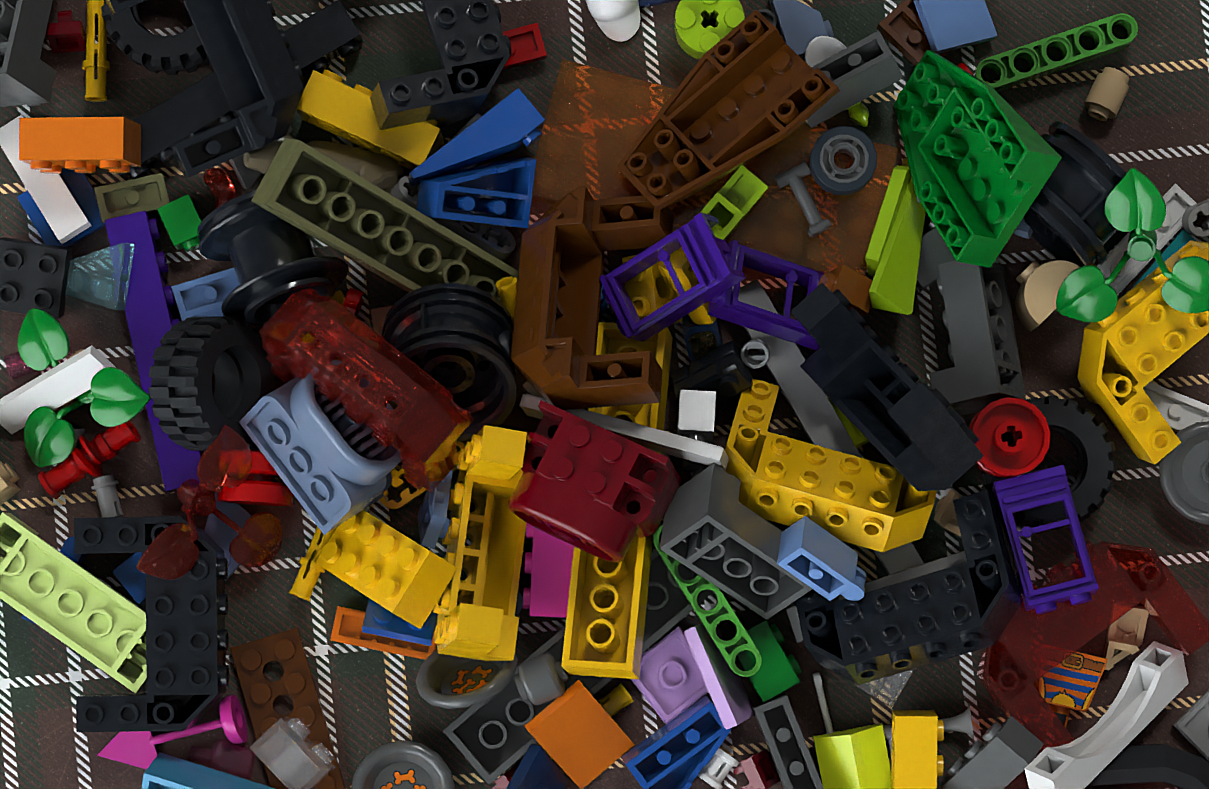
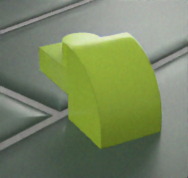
(735, 201)

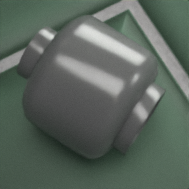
(541, 679)

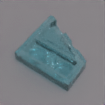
(102, 276)

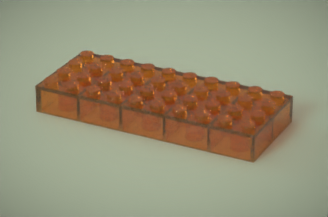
(602, 114)

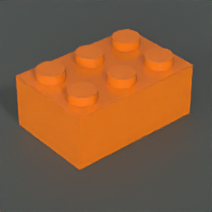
(80, 144)

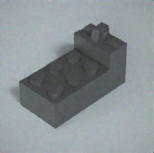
(22, 34)
(980, 338)
(728, 542)

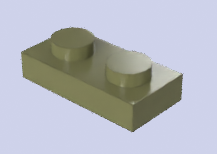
(131, 196)

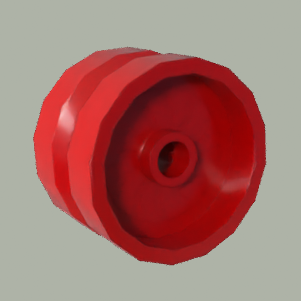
(1028, 431)
(259, 486)

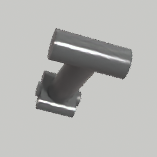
(794, 178)

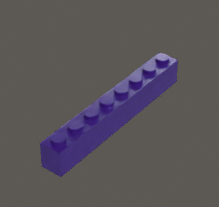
(148, 320)

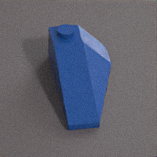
(493, 134)

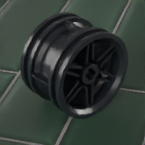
(1070, 207)
(462, 343)

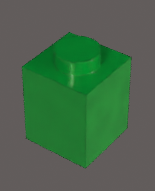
(181, 222)

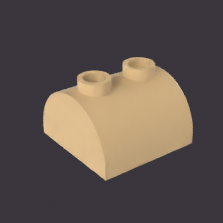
(1039, 290)

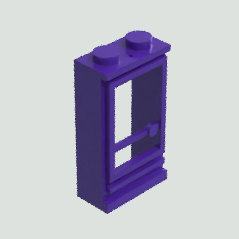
(707, 260)
(728, 308)
(1031, 492)

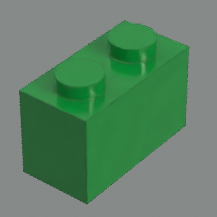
(776, 670)

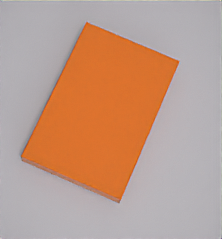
(579, 735)

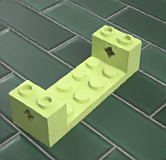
(72, 604)

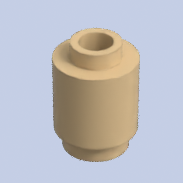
(1107, 94)

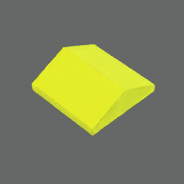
(854, 758)

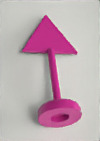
(140, 748)

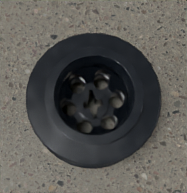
(267, 257)

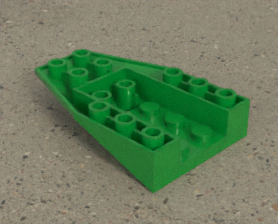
(969, 158)

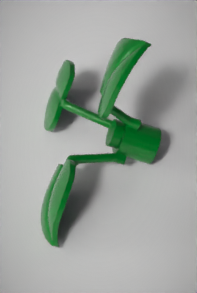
(1137, 206)
(112, 393)

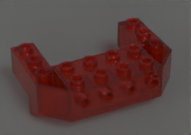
(424, 425)
(1039, 642)

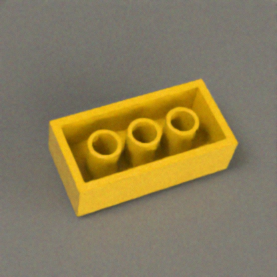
(350, 116)
(387, 567)

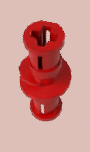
(88, 458)

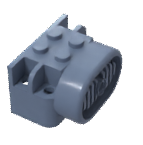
(320, 451)

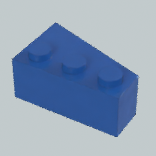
(482, 194)
(678, 749)

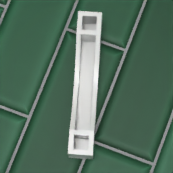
(1149, 687)

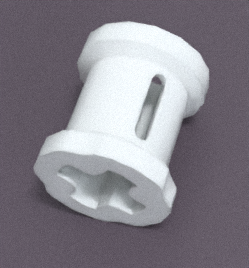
(717, 768)

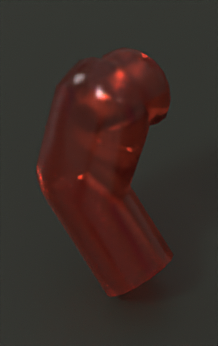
(220, 185)

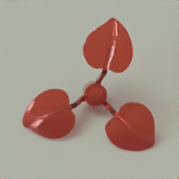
(222, 463)

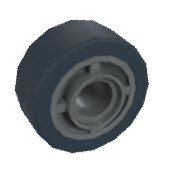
(848, 141)

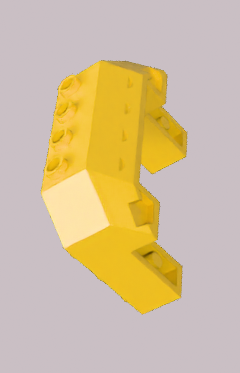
(1132, 350)
(840, 492)
(485, 618)

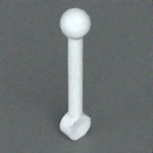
(822, 701)

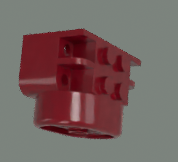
(591, 485)

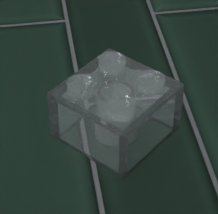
(293, 755)

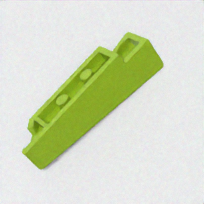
(896, 245)

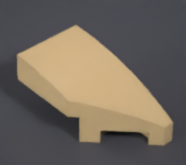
(1125, 635)

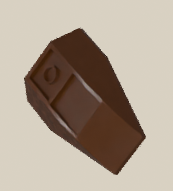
(725, 113)

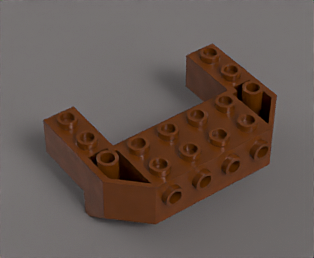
(562, 296)

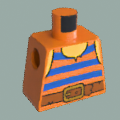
(1071, 684)

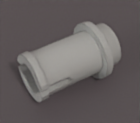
(107, 496)

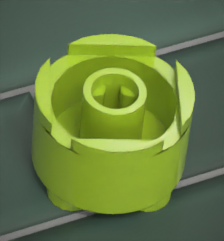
(689, 27)

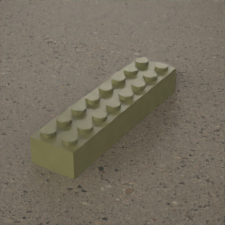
(371, 224)

